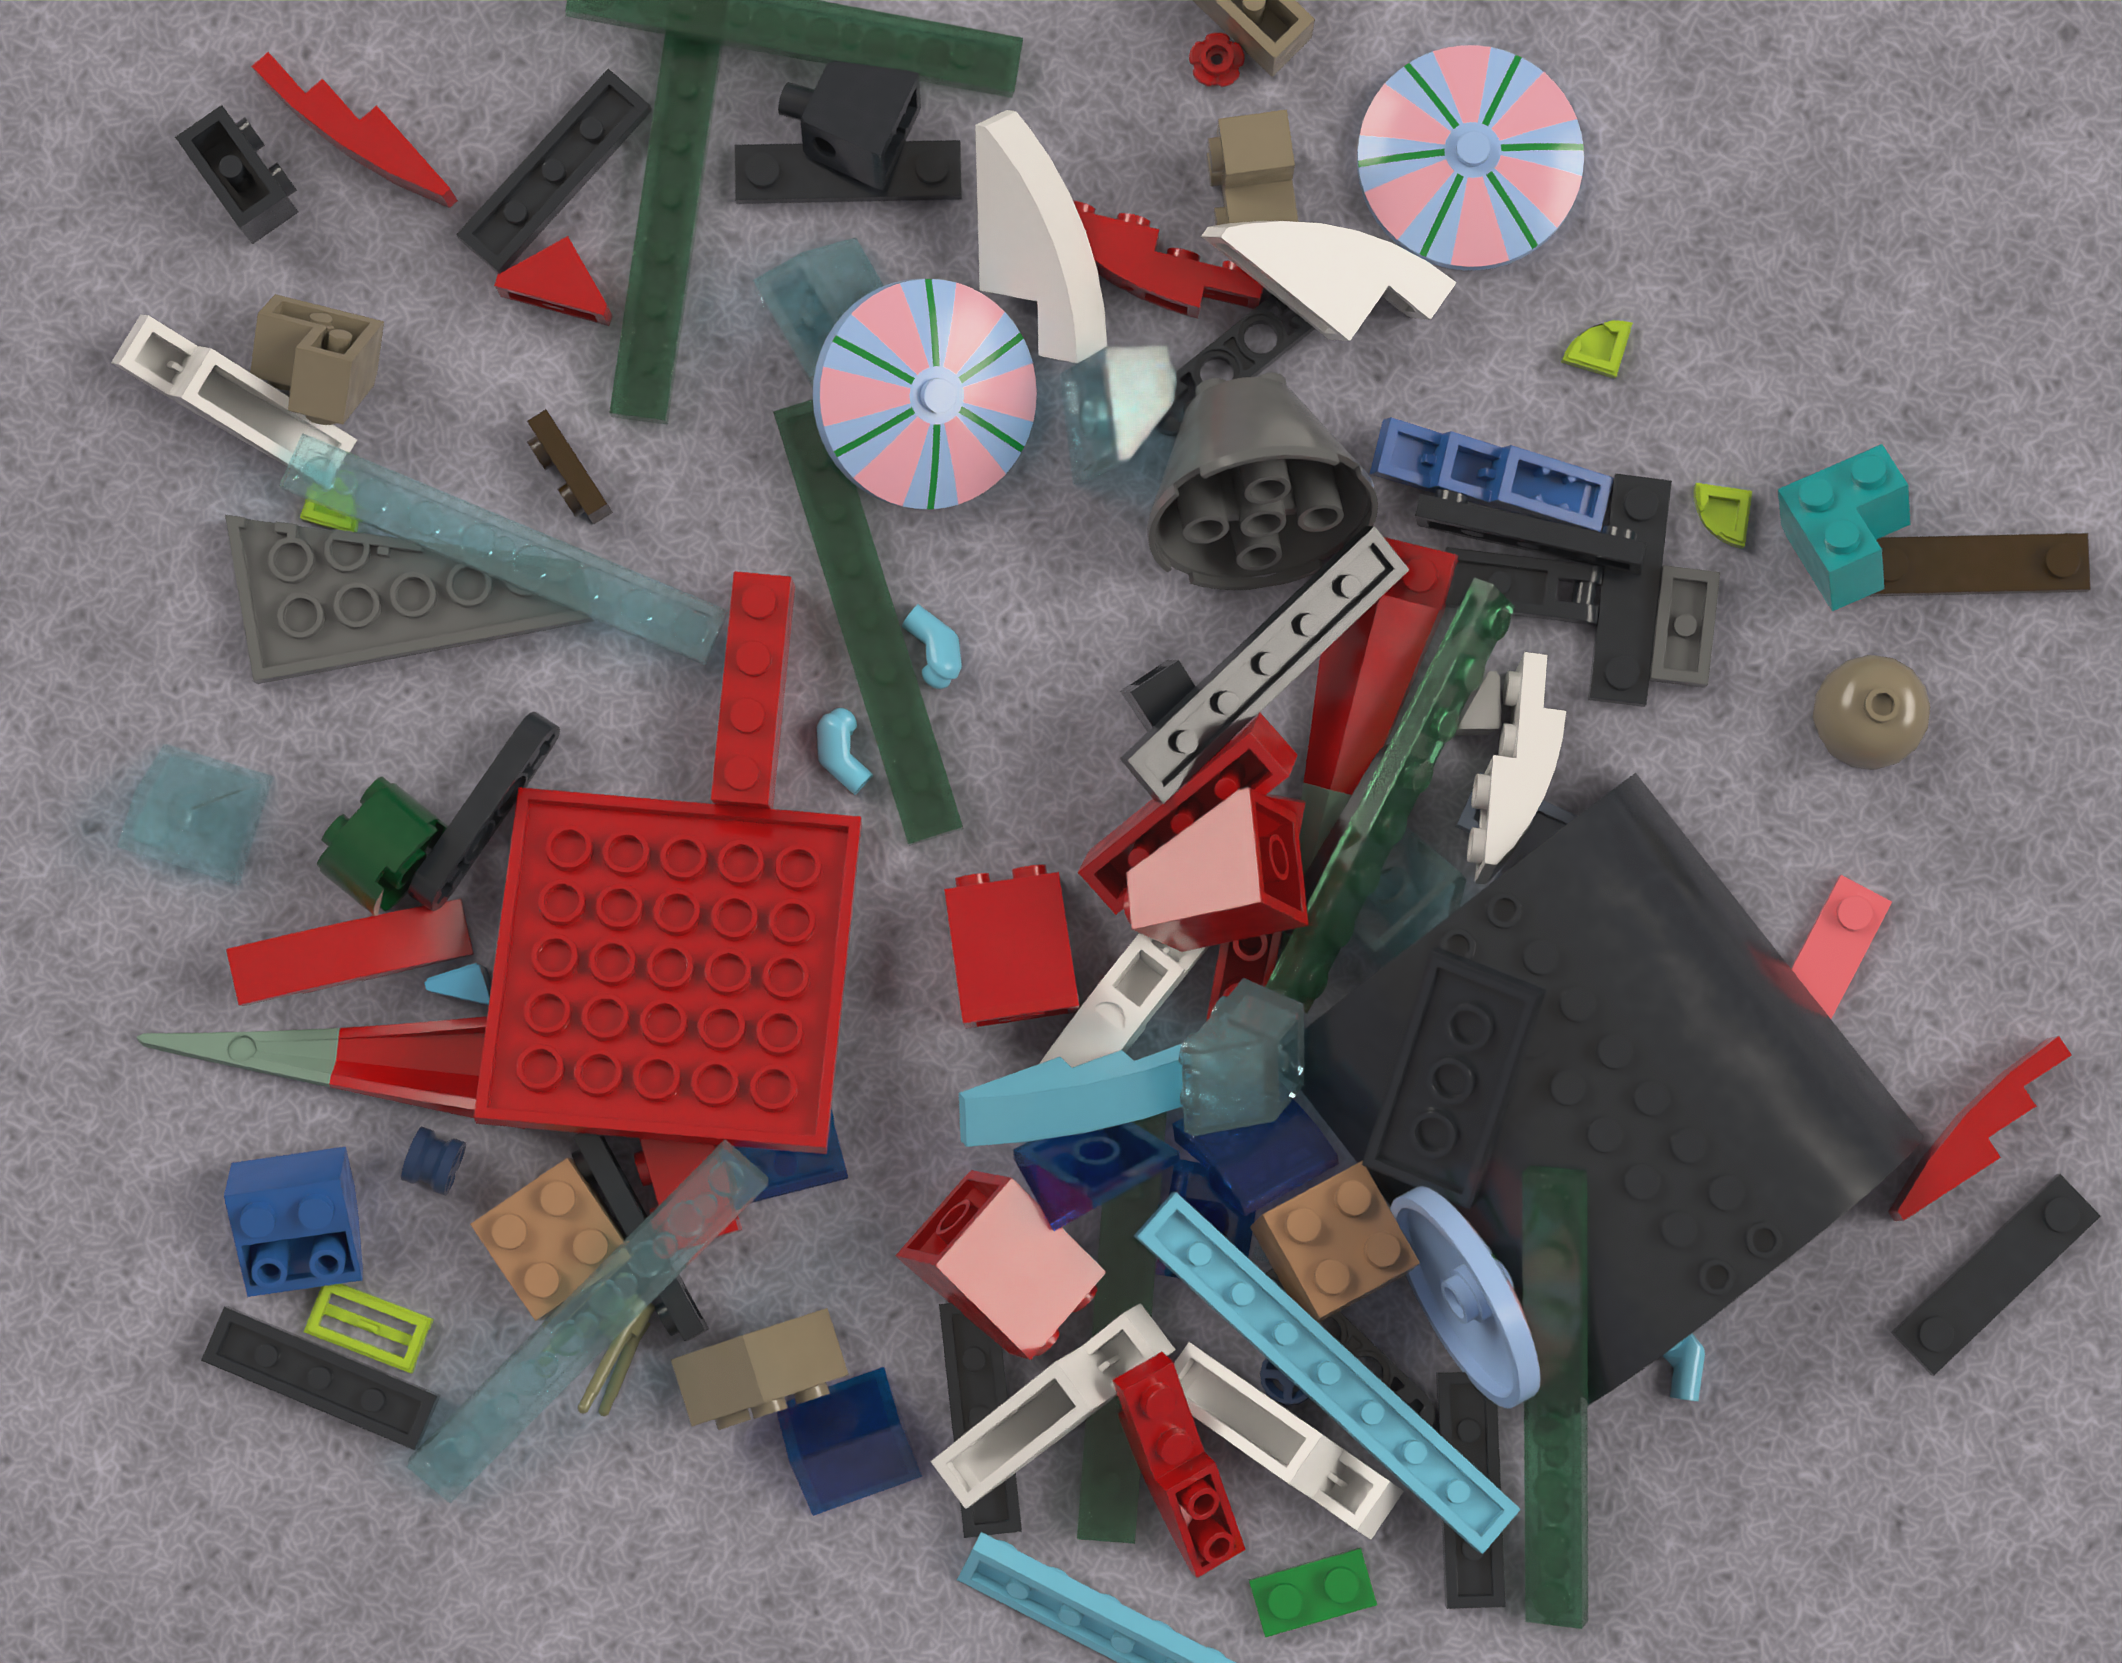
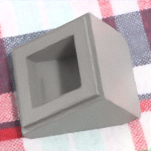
(1483, 708)

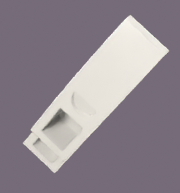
(1520, 774)
(1123, 1001)

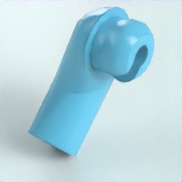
(941, 647)
(834, 753)
(1688, 1365)

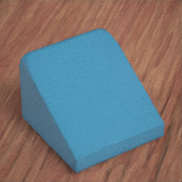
(465, 983)

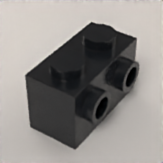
(237, 175)

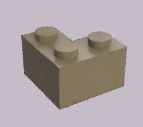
(1264, 28)
(1254, 168)
(317, 355)
(760, 1370)

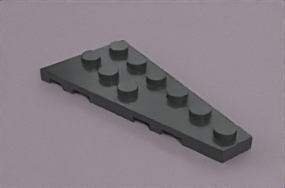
(362, 598)

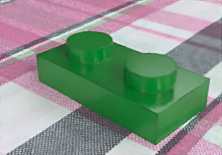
(1312, 1592)

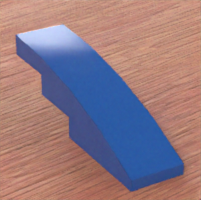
(1492, 474)

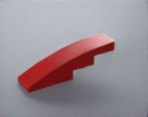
(369, 141)
(348, 952)
(1965, 1143)

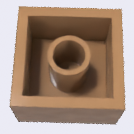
(550, 1237)
(1335, 1243)

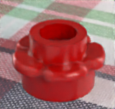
(1211, 74)

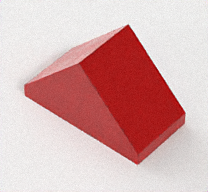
(555, 282)

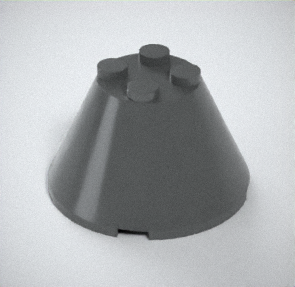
(1255, 489)

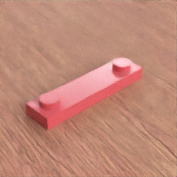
(1839, 941)

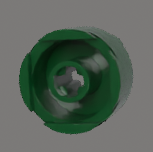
(379, 846)

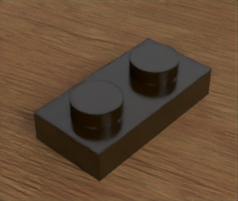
(553, 449)

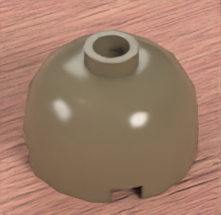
(1871, 712)

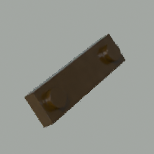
(1985, 564)

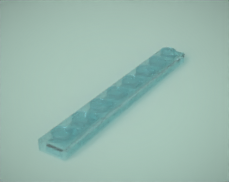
(503, 549)
(588, 1321)

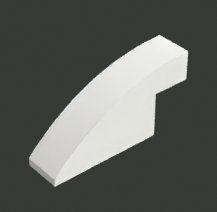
(1035, 239)
(1331, 272)
(219, 391)
(1049, 1406)
(1285, 1443)

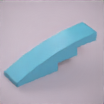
(1066, 1101)

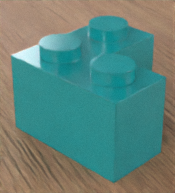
(1839, 516)

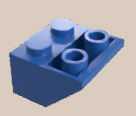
(295, 1221)

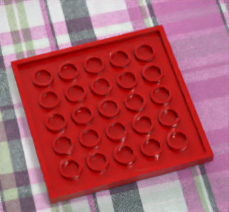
(670, 971)

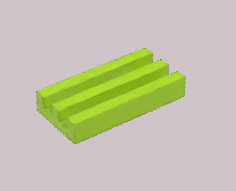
(414, 1342)

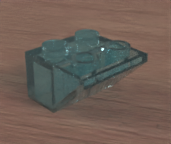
(812, 295)
(1243, 1061)

